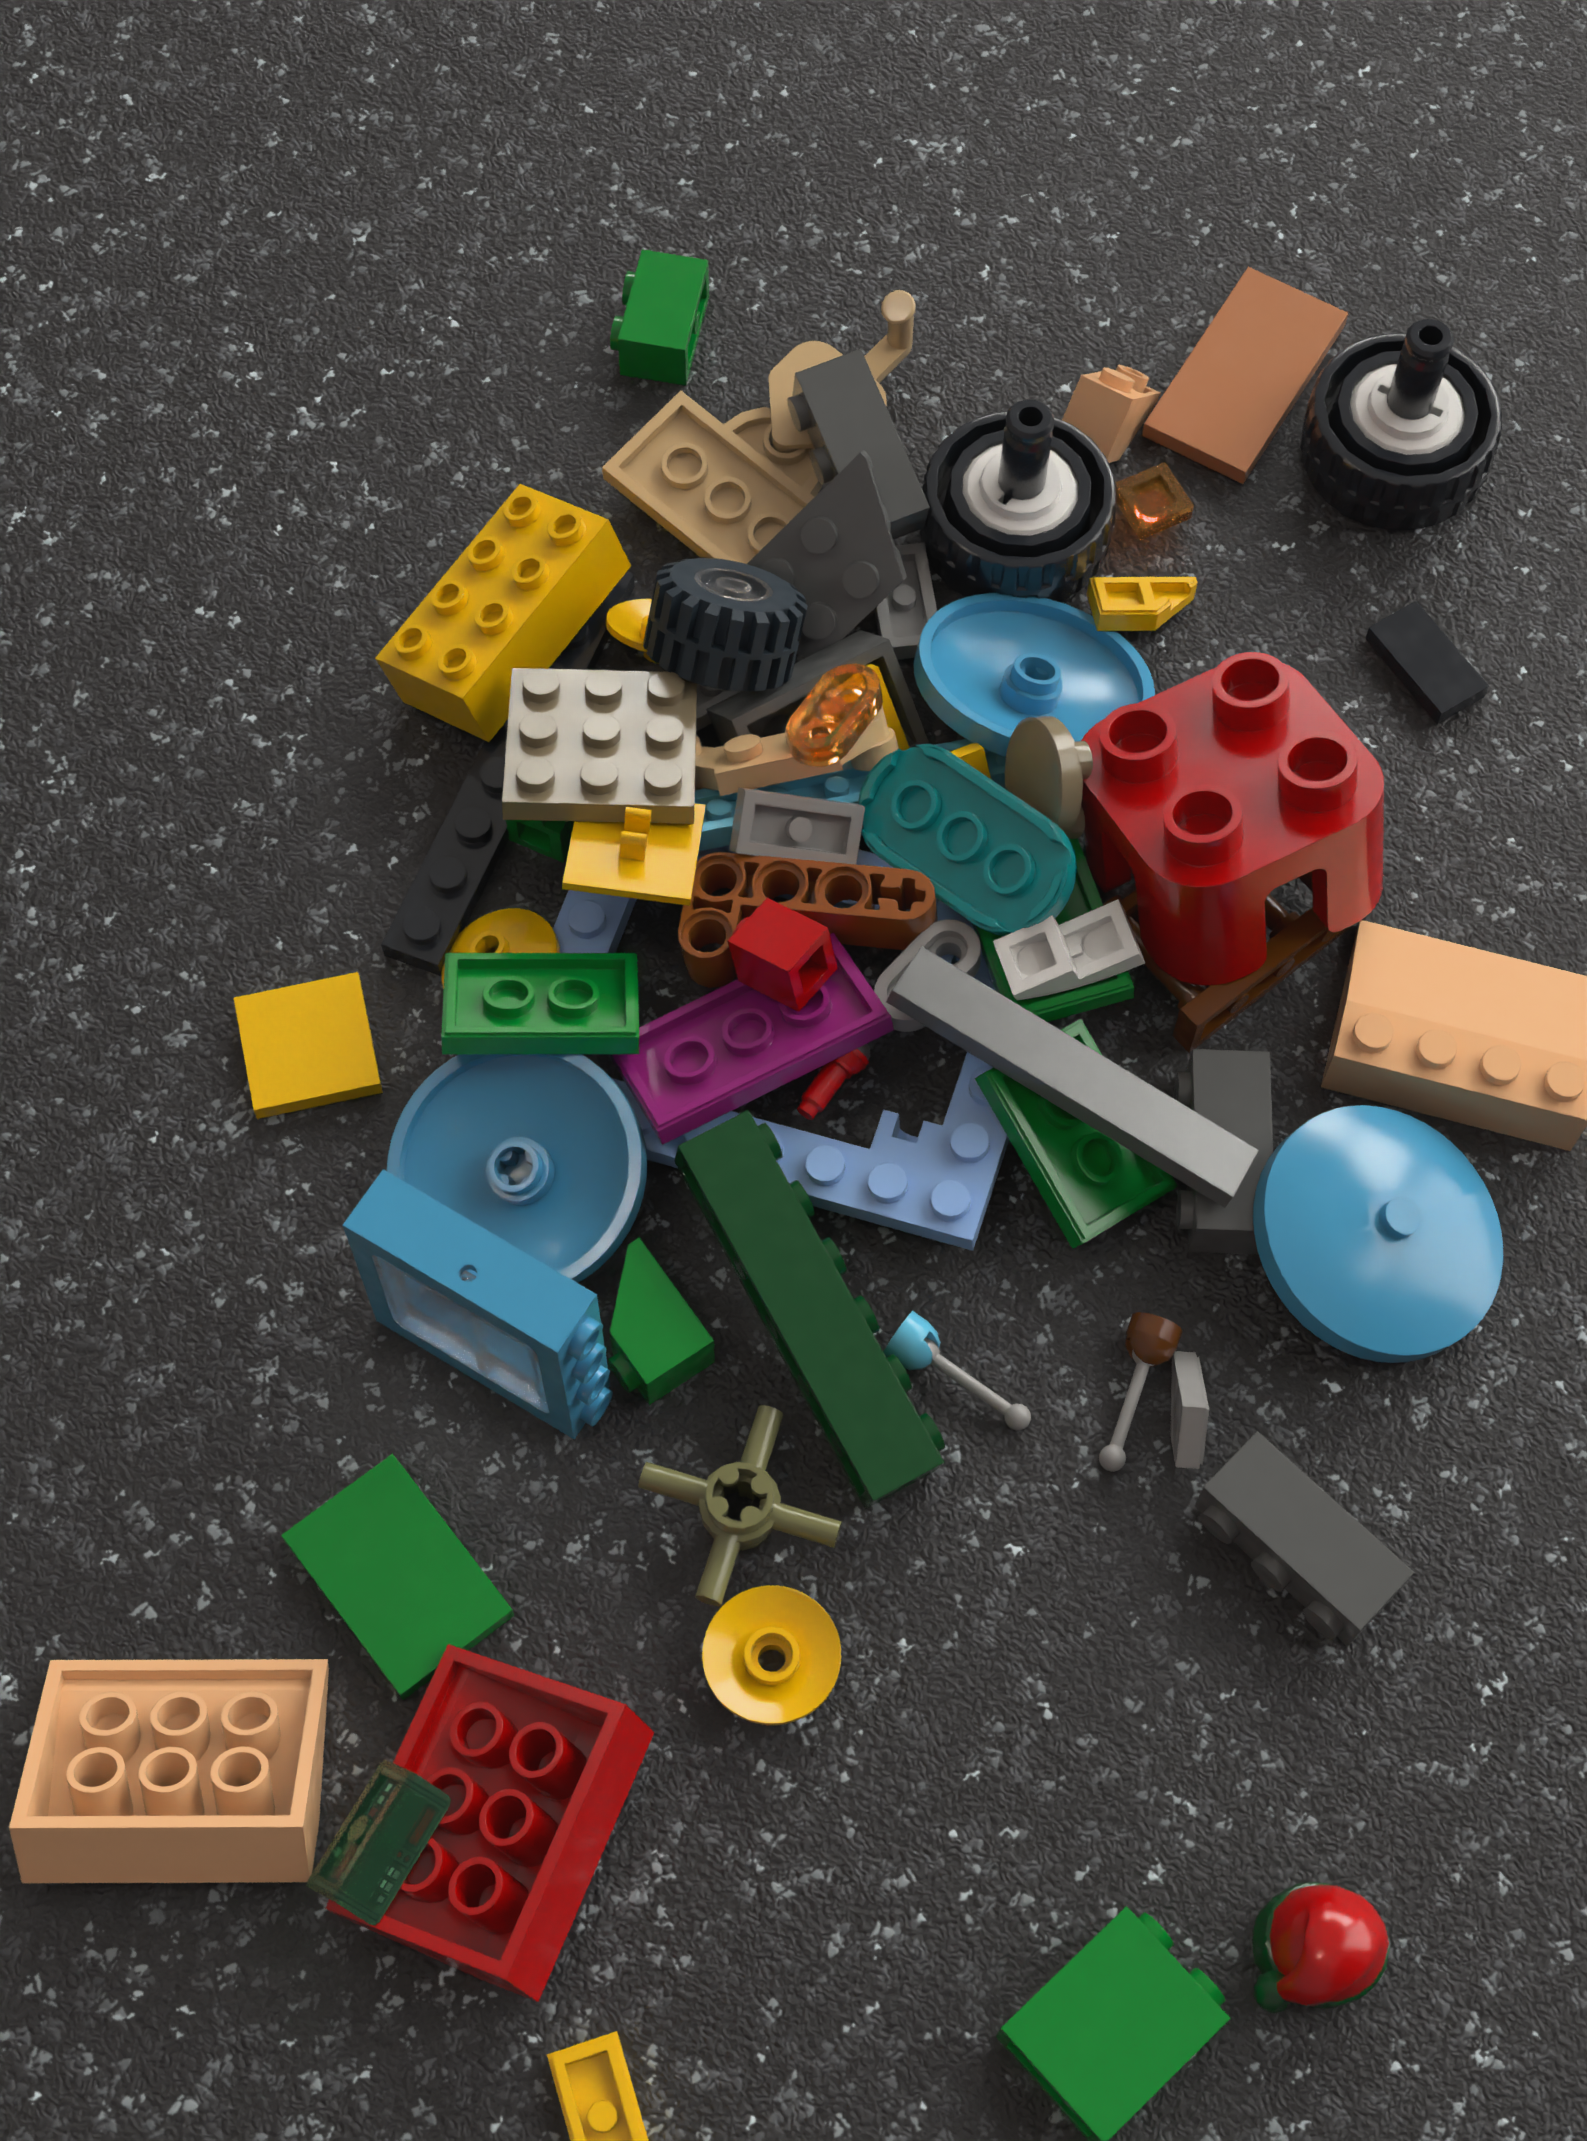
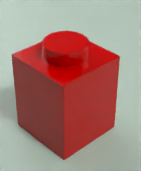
(782, 954)

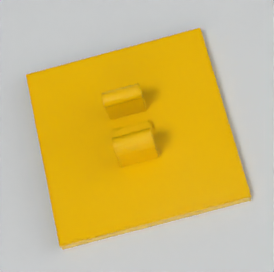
(635, 857)

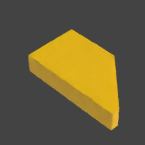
(1137, 601)

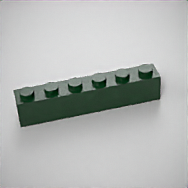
(808, 1308)

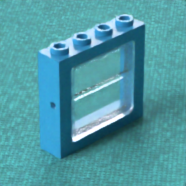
(508, 1327)

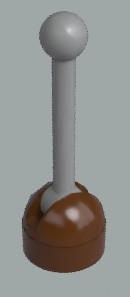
(1149, 1343)

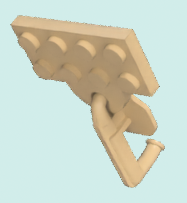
(725, 483)

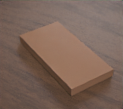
(1245, 375)

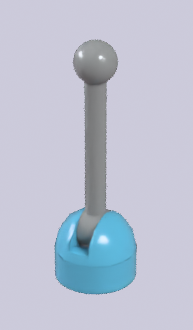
(918, 1346)

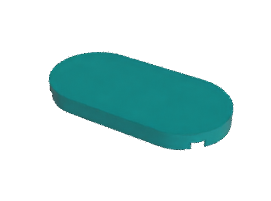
(969, 836)

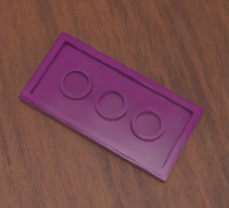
(745, 1045)

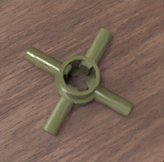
(750, 1481)

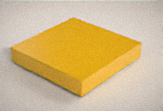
(307, 1045)

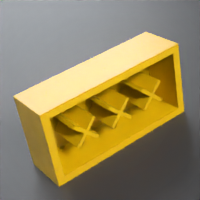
(503, 607)

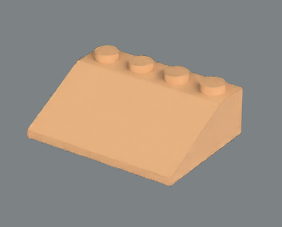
(1462, 1036)
(173, 1772)

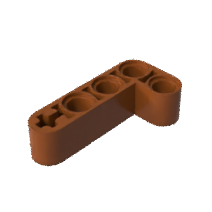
(815, 891)

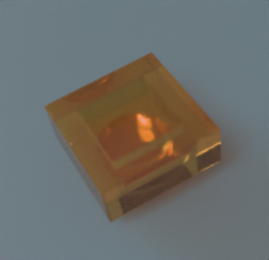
(1153, 501)

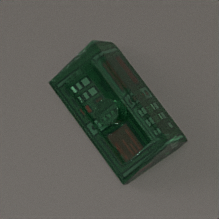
(379, 1842)

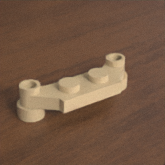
(767, 761)

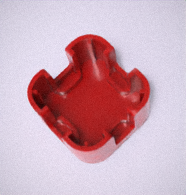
(1224, 800)

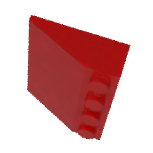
(532, 1804)

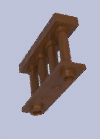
(1209, 1008)

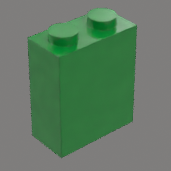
(1114, 2025)

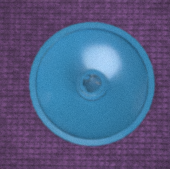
(1016, 658)
(529, 1152)
(1378, 1234)

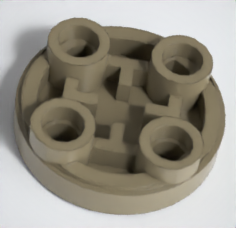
(1049, 771)

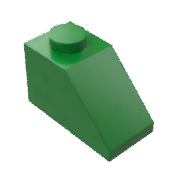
(654, 1330)

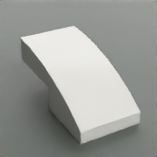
(1068, 955)

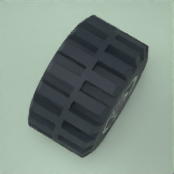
(724, 624)

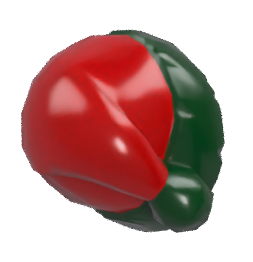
(1317, 1948)

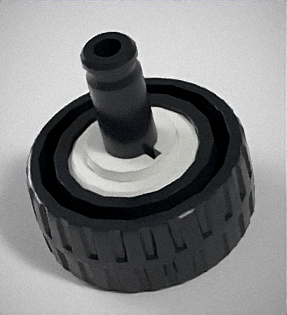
(1401, 429)
(1018, 505)

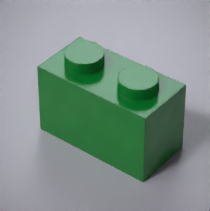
(661, 317)

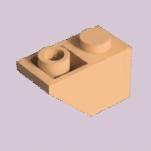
(1111, 407)

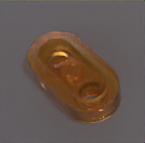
(834, 715)

